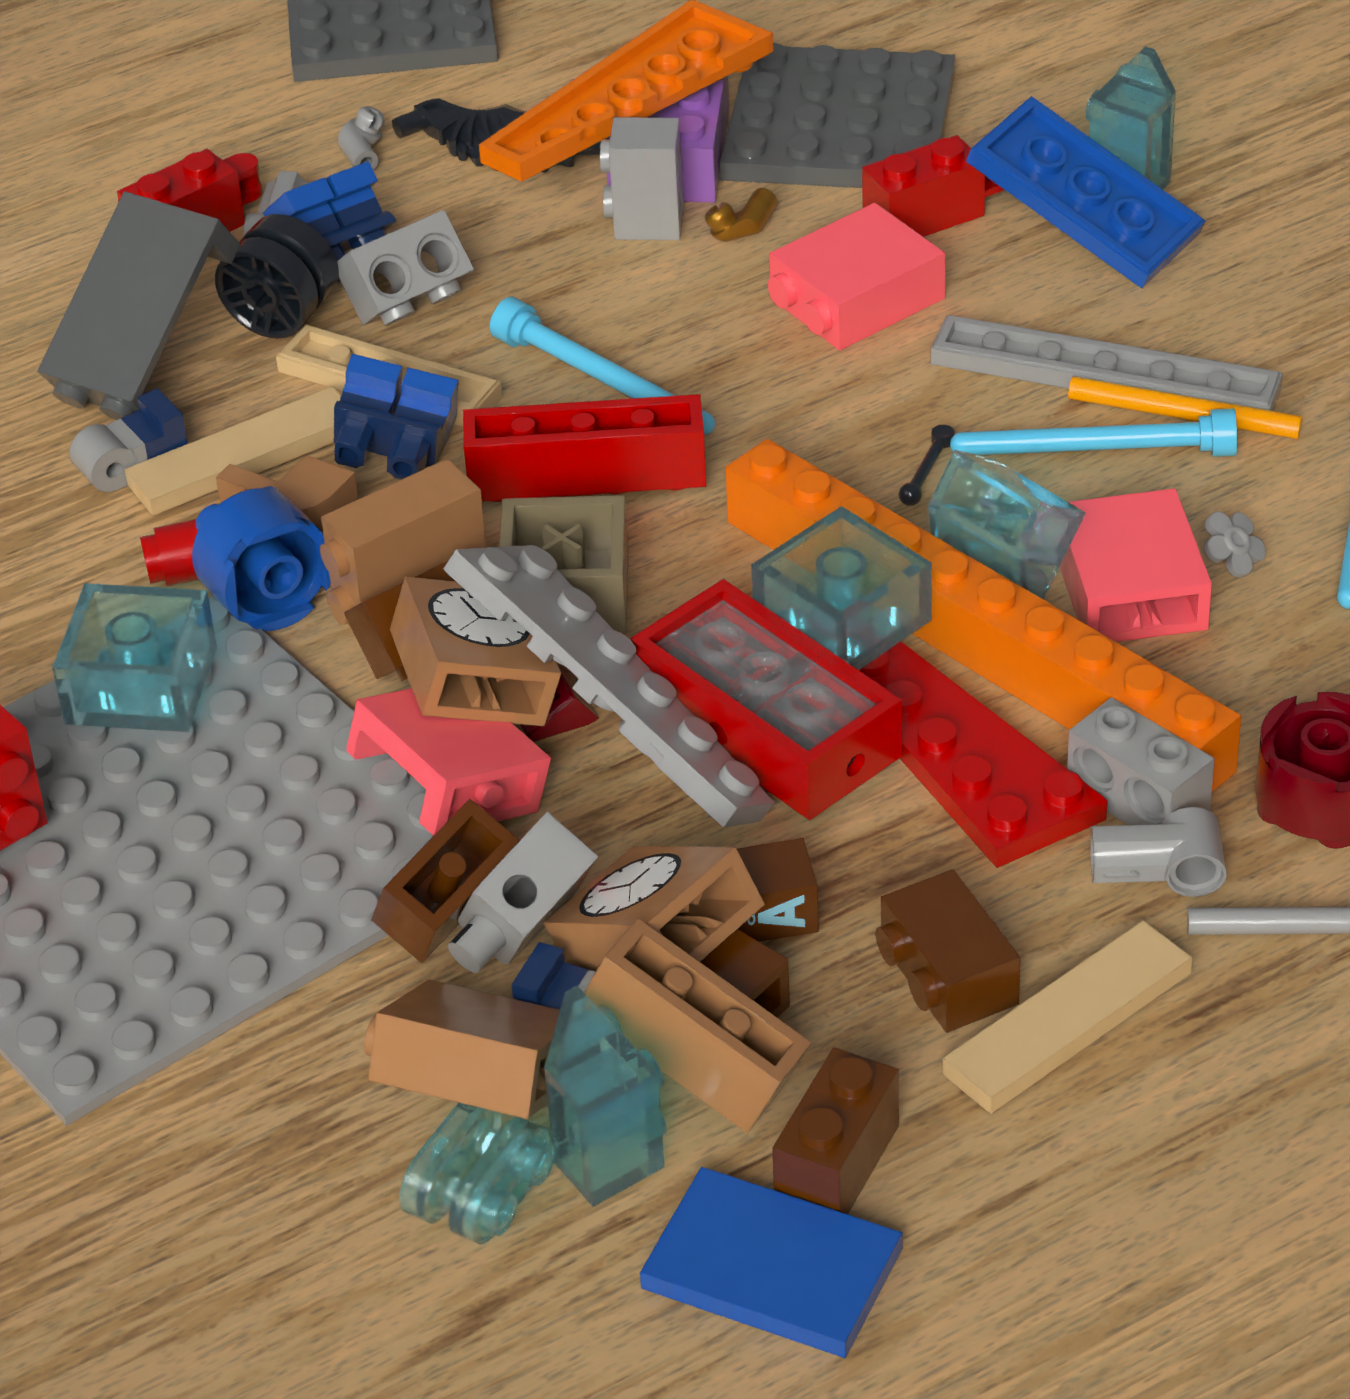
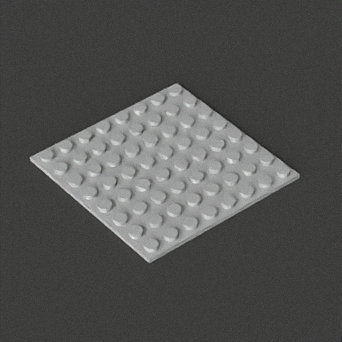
(189, 871)

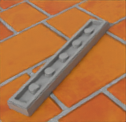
(1058, 357)

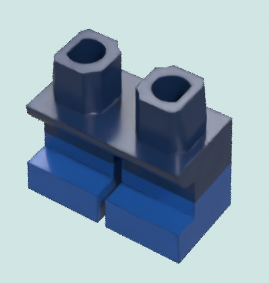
(338, 208)
(393, 417)

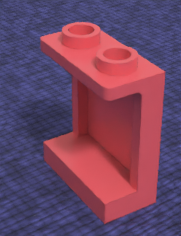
(452, 758)

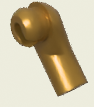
(746, 222)

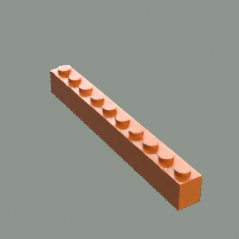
(984, 616)

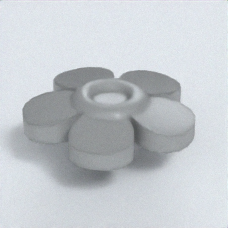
(1232, 541)

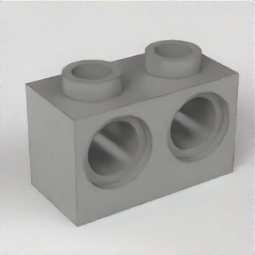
(400, 261)
(1138, 765)

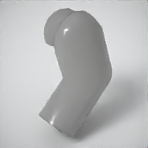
(361, 135)

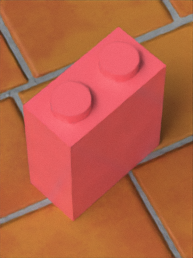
(857, 276)
(1137, 568)

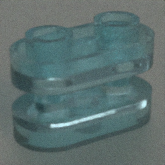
(476, 1171)

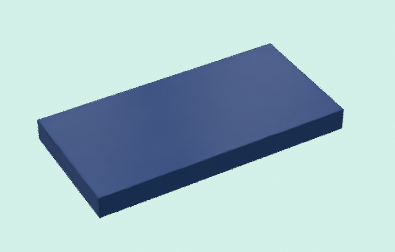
(1086, 191)

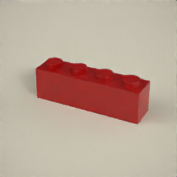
(585, 447)

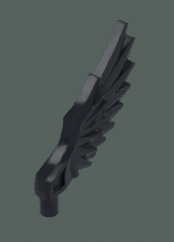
(464, 128)

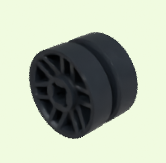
(277, 276)

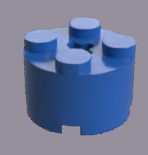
(260, 558)

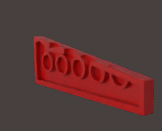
(980, 767)

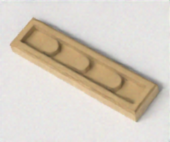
(324, 357)
(251, 445)
(1066, 1016)

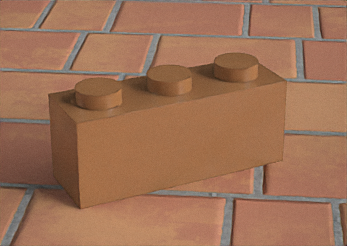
(696, 1025)

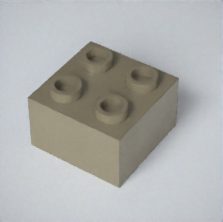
(585, 540)

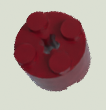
(1307, 768)

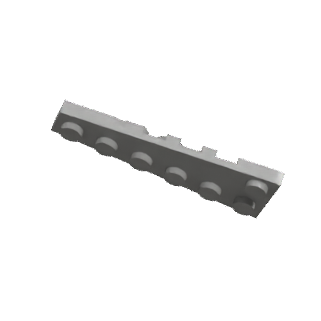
(611, 675)

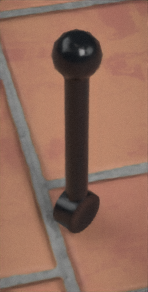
(941, 437)

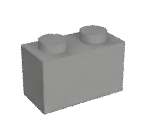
(644, 178)

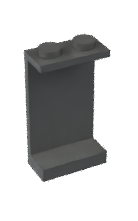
(130, 302)

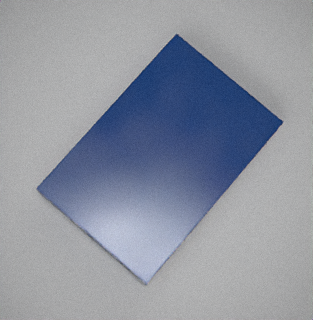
(772, 1261)

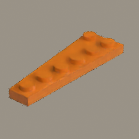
(637, 80)

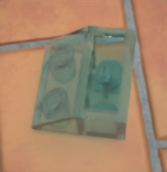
(1136, 116)
(1003, 520)
(601, 1101)

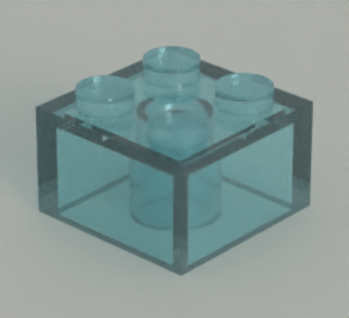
(846, 587)
(135, 657)

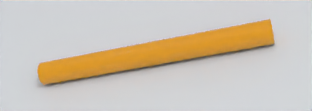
(1182, 406)

